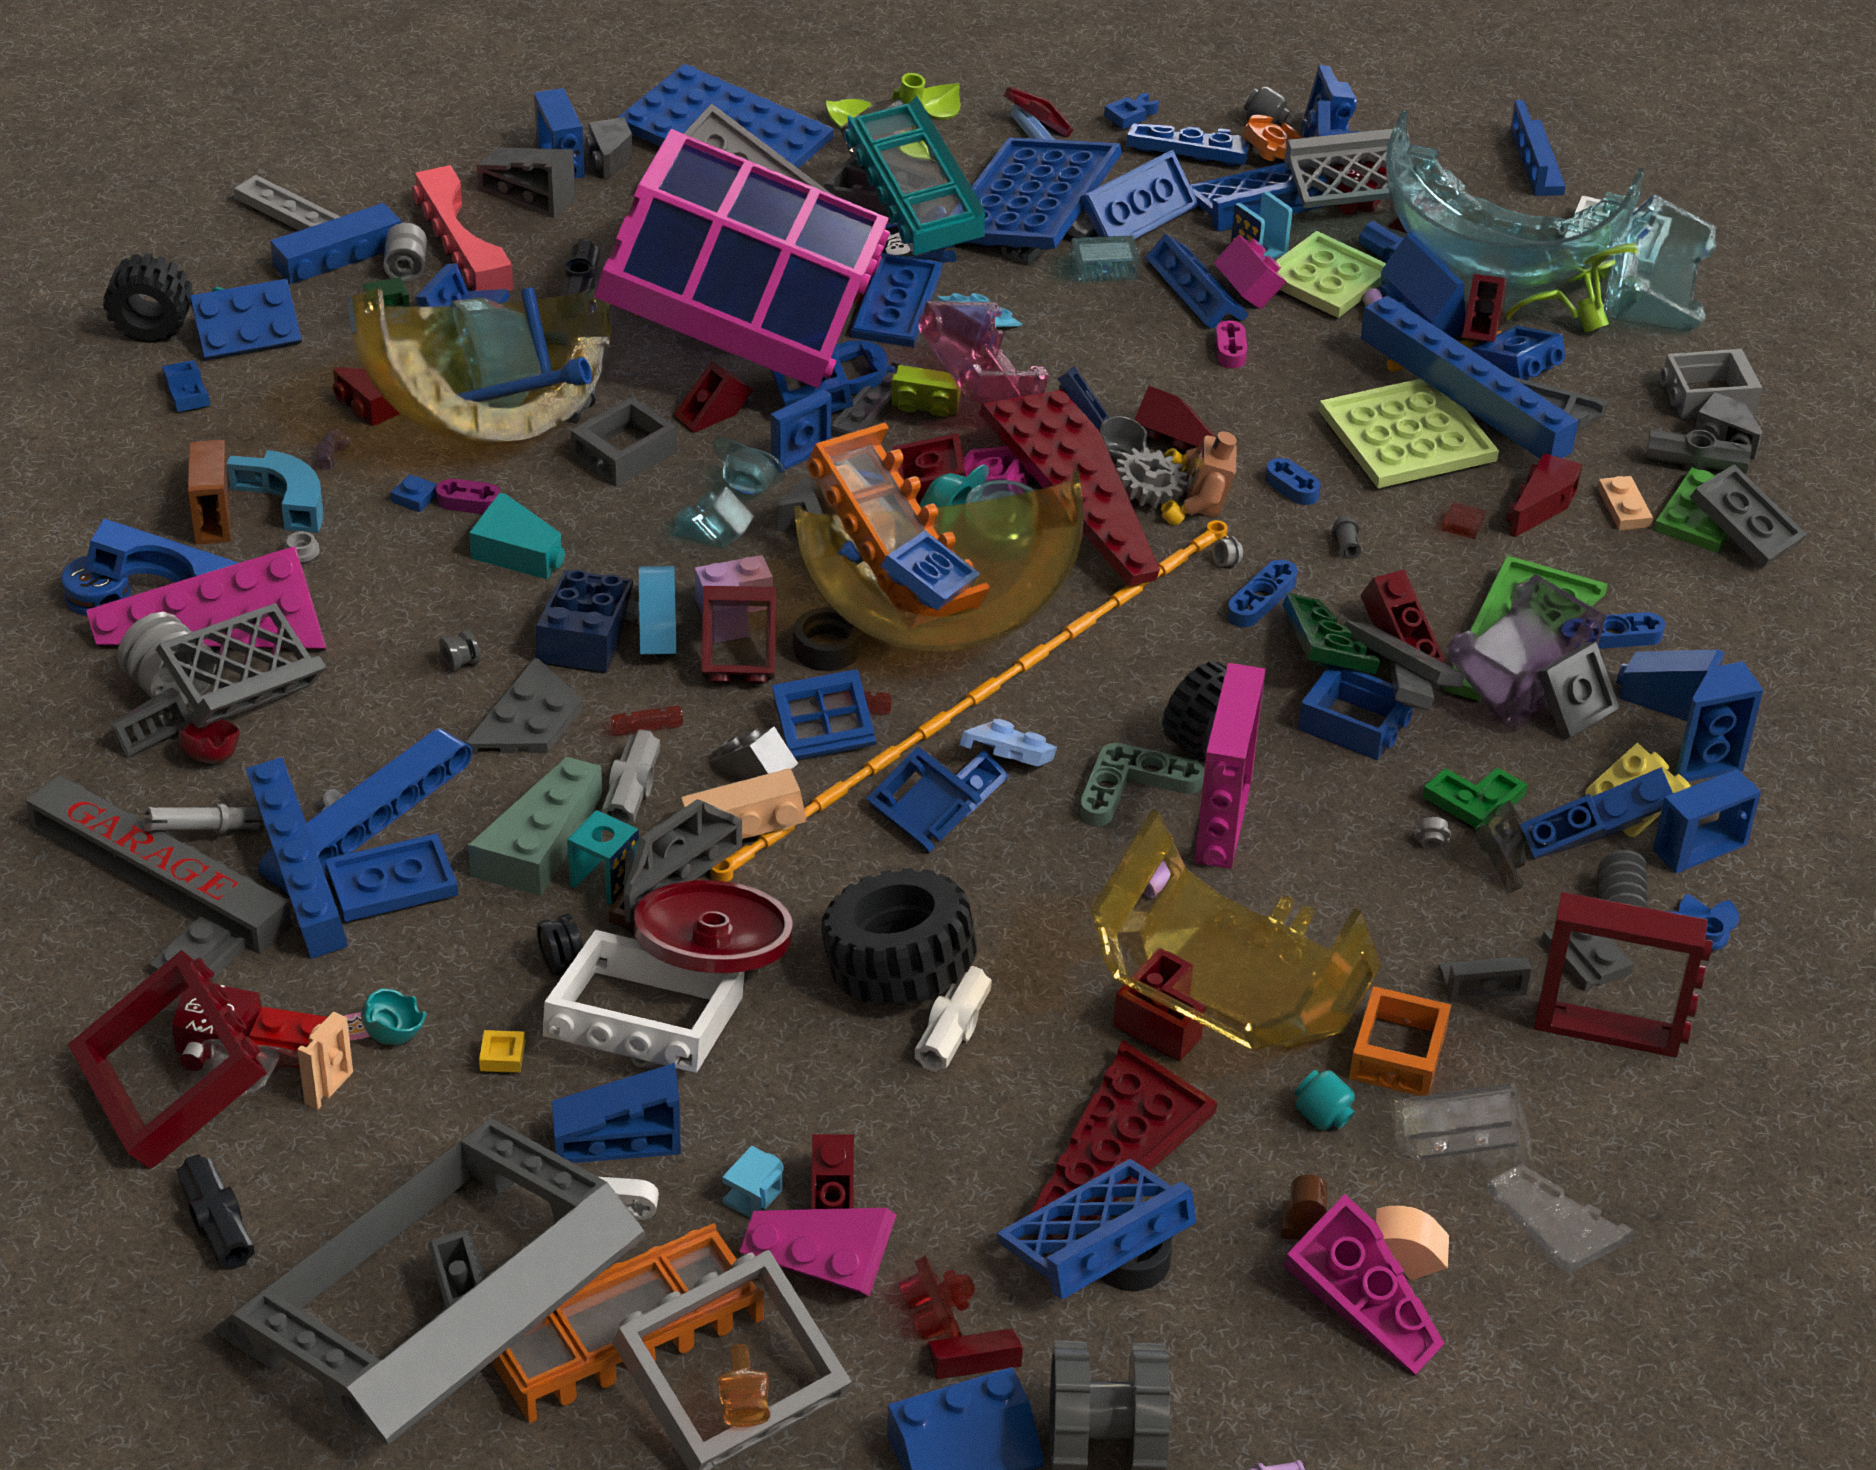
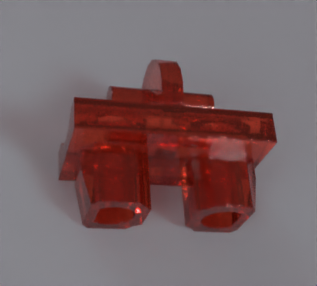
(926, 1286)

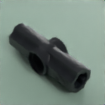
(581, 268)
(215, 1212)

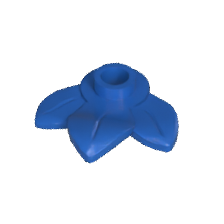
(1720, 922)

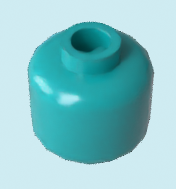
(1325, 1100)

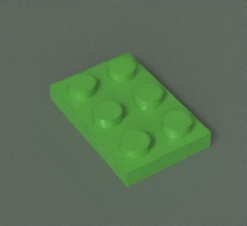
(1686, 520)

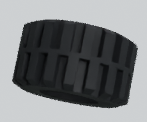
(151, 278)
(1193, 709)

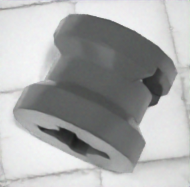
(459, 650)

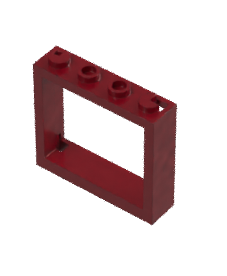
(1630, 925)
(200, 1103)

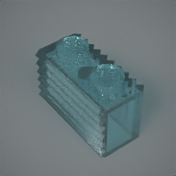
(1104, 258)

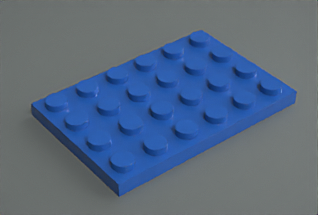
(689, 92)
(1036, 189)

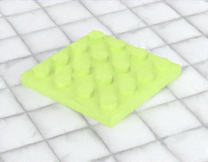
(1407, 432)

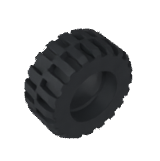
(899, 936)

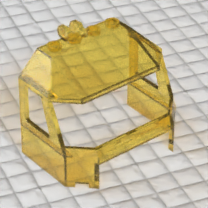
(1242, 961)

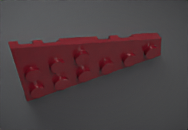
(1135, 1115)

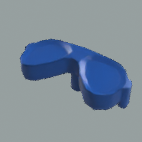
(851, 552)

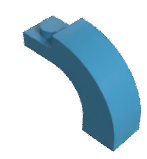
(285, 478)
(657, 610)

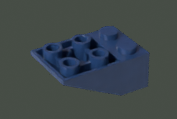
(583, 620)

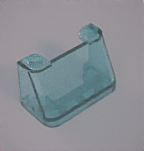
(1661, 278)

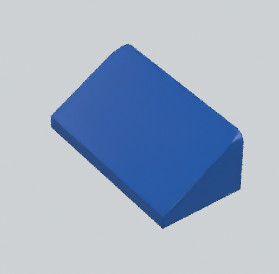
(983, 776)

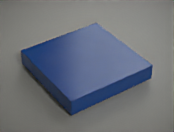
(800, 427)

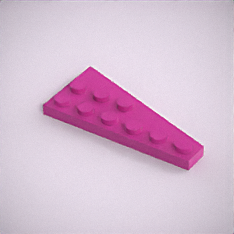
(219, 597)

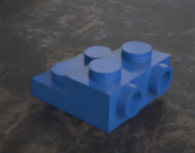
(1338, 93)
(1523, 351)

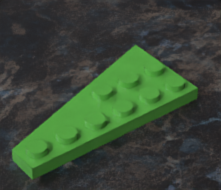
(1499, 604)

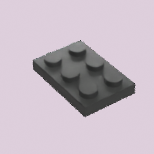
(1748, 516)

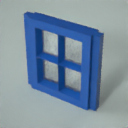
(824, 714)

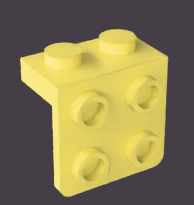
(1630, 766)

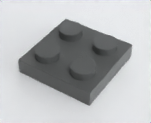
(1578, 689)

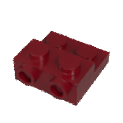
(931, 459)

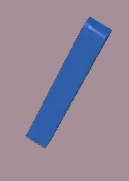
(380, 799)

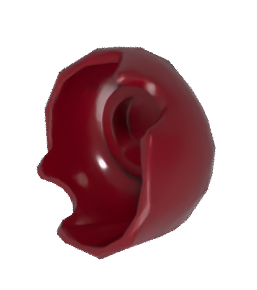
(210, 743)

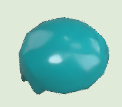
(391, 1017)

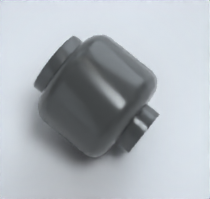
(1268, 103)

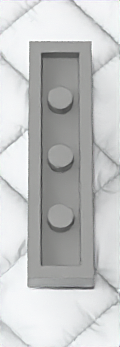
(281, 204)

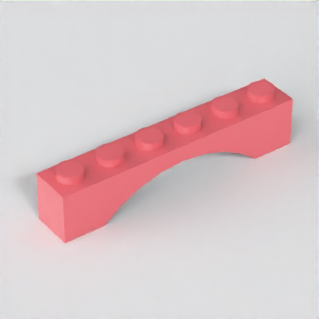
(481, 263)

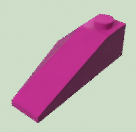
(1357, 1277)

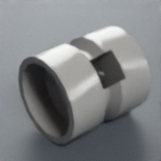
(405, 251)

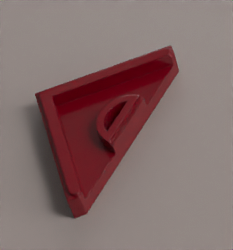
(1041, 109)

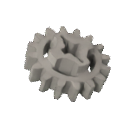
(1151, 477)

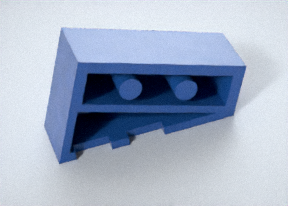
(620, 1119)

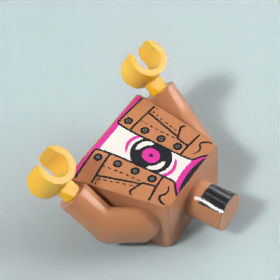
(1208, 477)

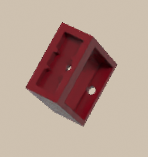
(738, 596)

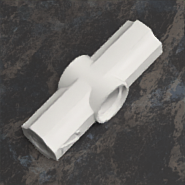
(952, 1020)

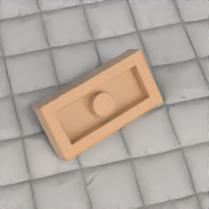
(1625, 503)

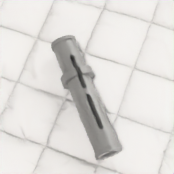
(215, 818)

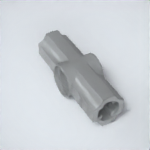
(632, 777)

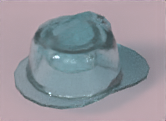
(746, 467)

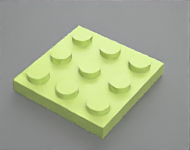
(1329, 273)

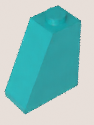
(516, 539)

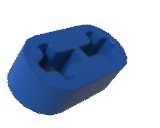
(1292, 481)

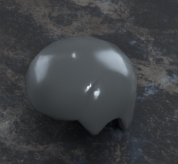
(1122, 435)

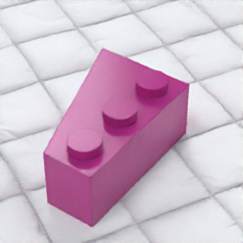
(824, 1244)

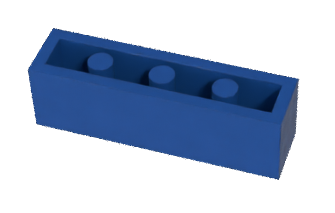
(333, 243)

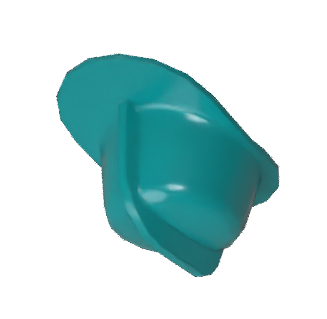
(953, 488)

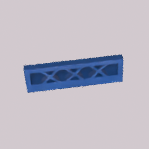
(1536, 153)
(1193, 282)

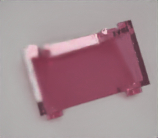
(970, 350)

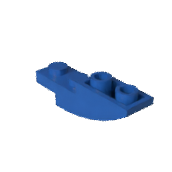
(1597, 816)

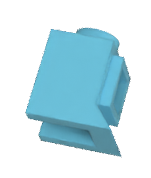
(754, 1181)

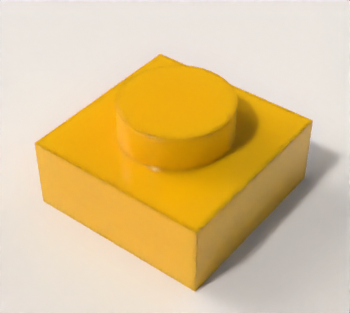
(502, 1051)

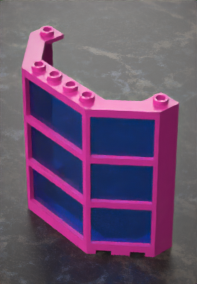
(742, 258)

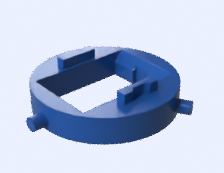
(875, 357)

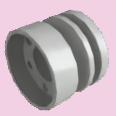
(144, 665)

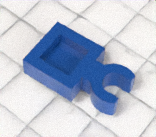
(1129, 111)

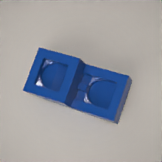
(186, 385)

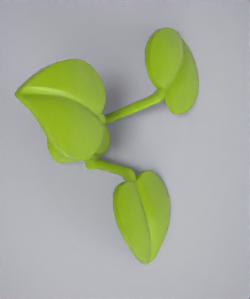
(939, 101)
(1590, 309)

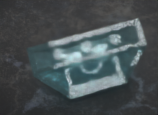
(495, 346)

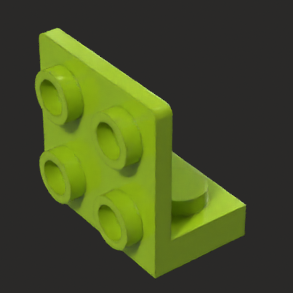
(925, 391)

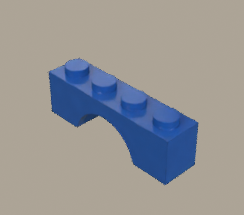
(125, 551)

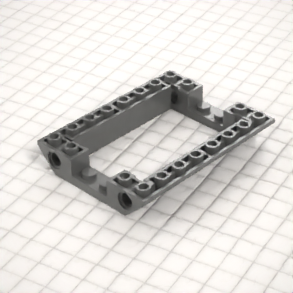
(398, 1391)

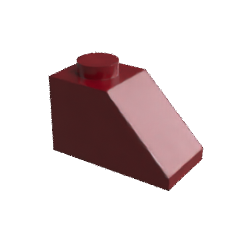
(713, 398)

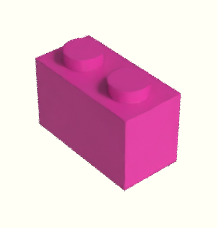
(1250, 271)

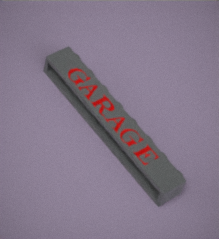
(159, 863)

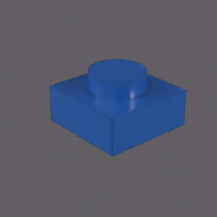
(414, 493)

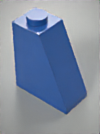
(1666, 679)

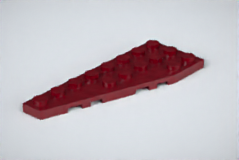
(1052, 442)

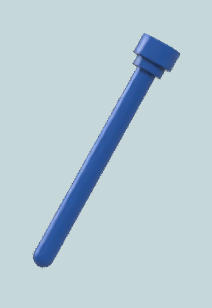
(574, 372)

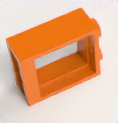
(1412, 1073)

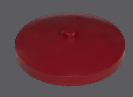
(712, 926)

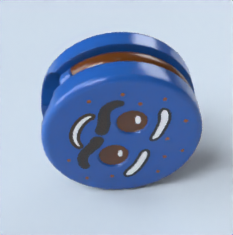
(90, 589)

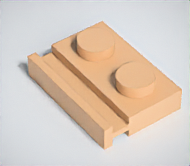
(325, 1060)

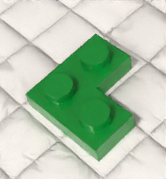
(1470, 801)

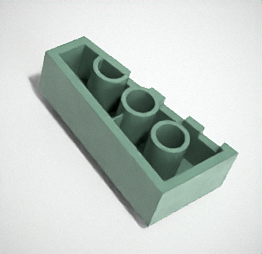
(531, 836)

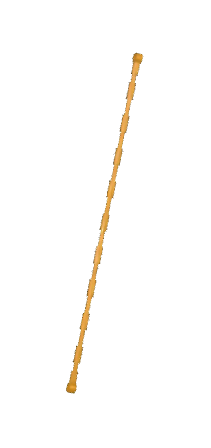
(1215, 530)

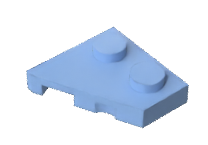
(1010, 743)

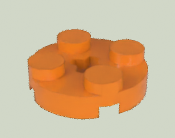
(1268, 137)

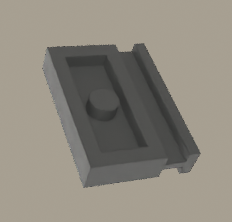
(206, 941)
(1593, 959)

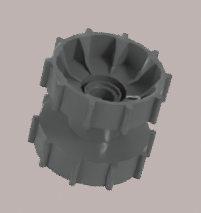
(1109, 1409)

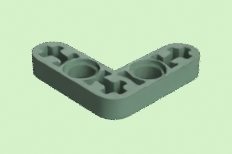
(1122, 771)

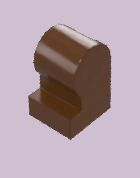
(1305, 1206)

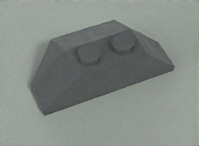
(679, 850)

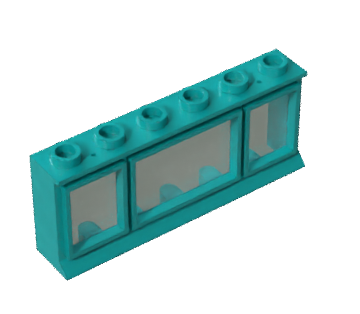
(916, 177)

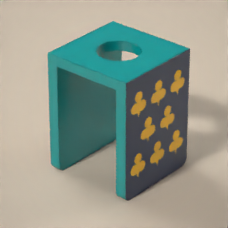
(588, 850)

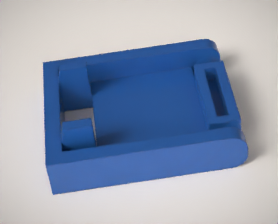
(930, 805)

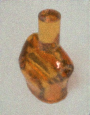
(744, 1391)

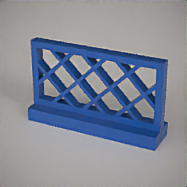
(1221, 194)
(1107, 1241)

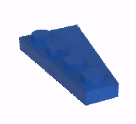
(1190, 142)

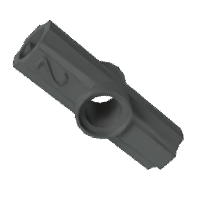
(1697, 450)

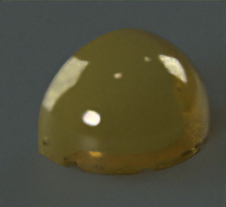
(421, 365)
(1016, 542)

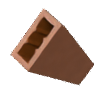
(209, 492)

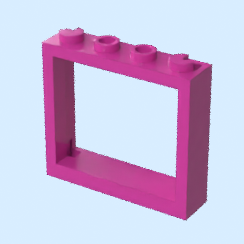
(1229, 765)

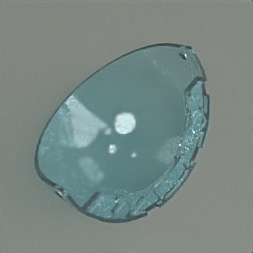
(1490, 240)

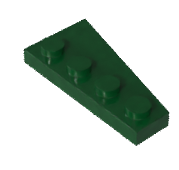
(1323, 638)

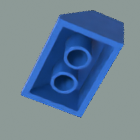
(1425, 286)
(1720, 723)
(967, 1427)

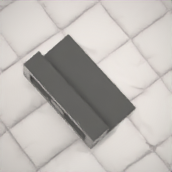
(1486, 978)

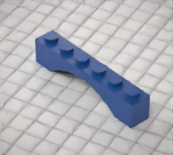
(297, 858)

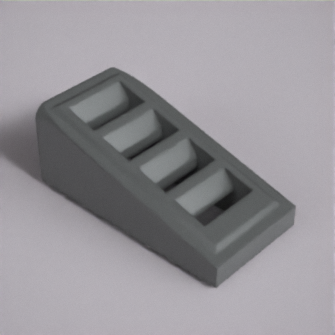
(168, 728)

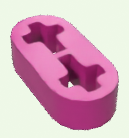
(1235, 343)

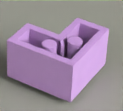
(732, 621)

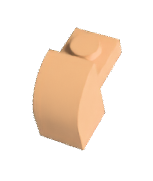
(1414, 1240)

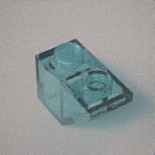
(713, 520)

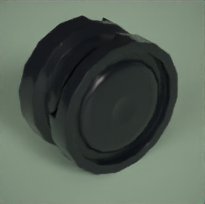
(559, 942)

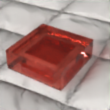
(1464, 520)

